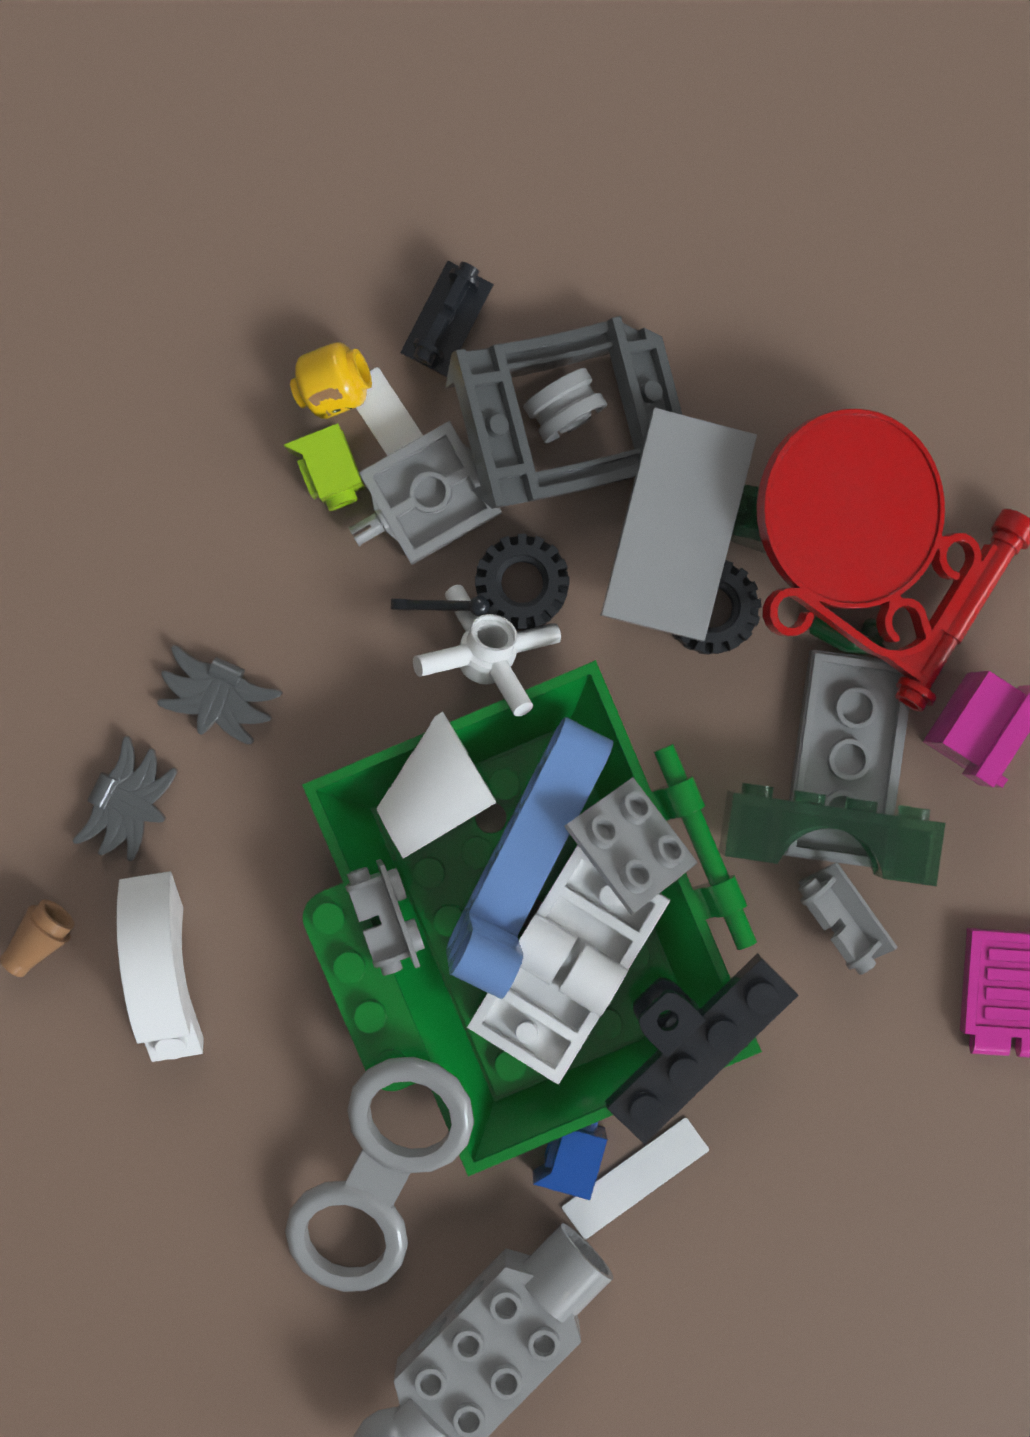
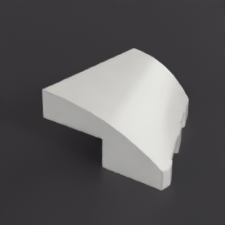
(433, 790)

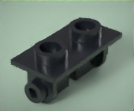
(447, 316)

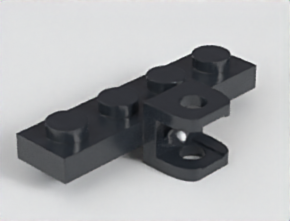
(694, 1042)

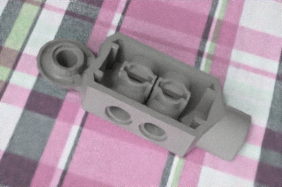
(494, 1342)

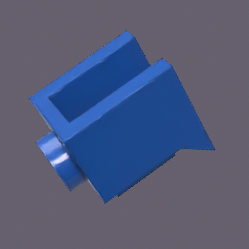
(573, 1162)

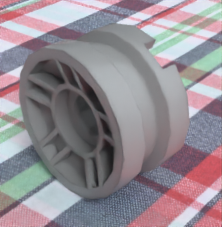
(564, 404)

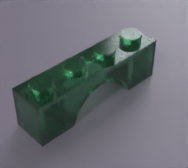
(897, 846)

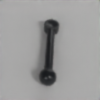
(478, 605)

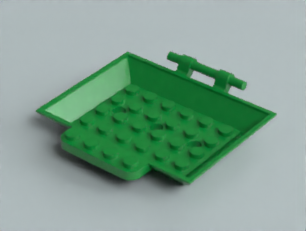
(427, 1009)

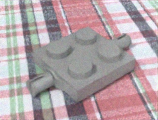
(424, 495)

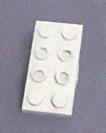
(569, 970)

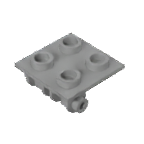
(631, 845)

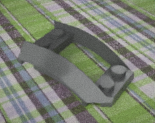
(495, 420)

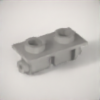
(841, 907)
(394, 937)

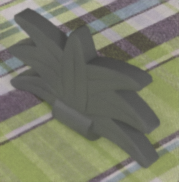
(216, 694)
(126, 801)

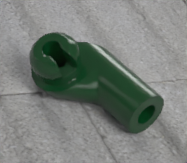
(831, 636)

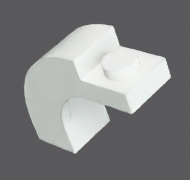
(154, 968)

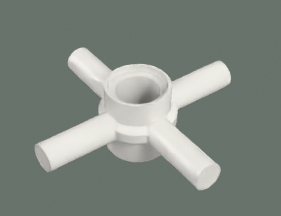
(488, 652)

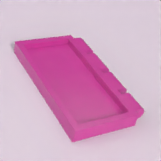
(996, 992)

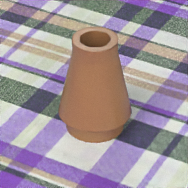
(37, 936)

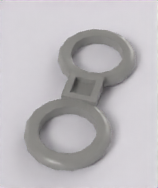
(379, 1174)

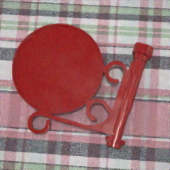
(854, 523)

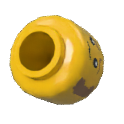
(331, 380)

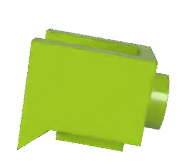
(328, 467)

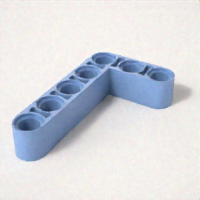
(485, 939)

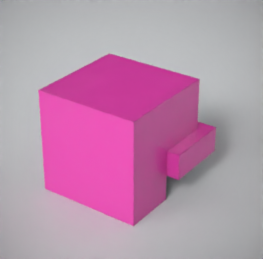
(983, 727)

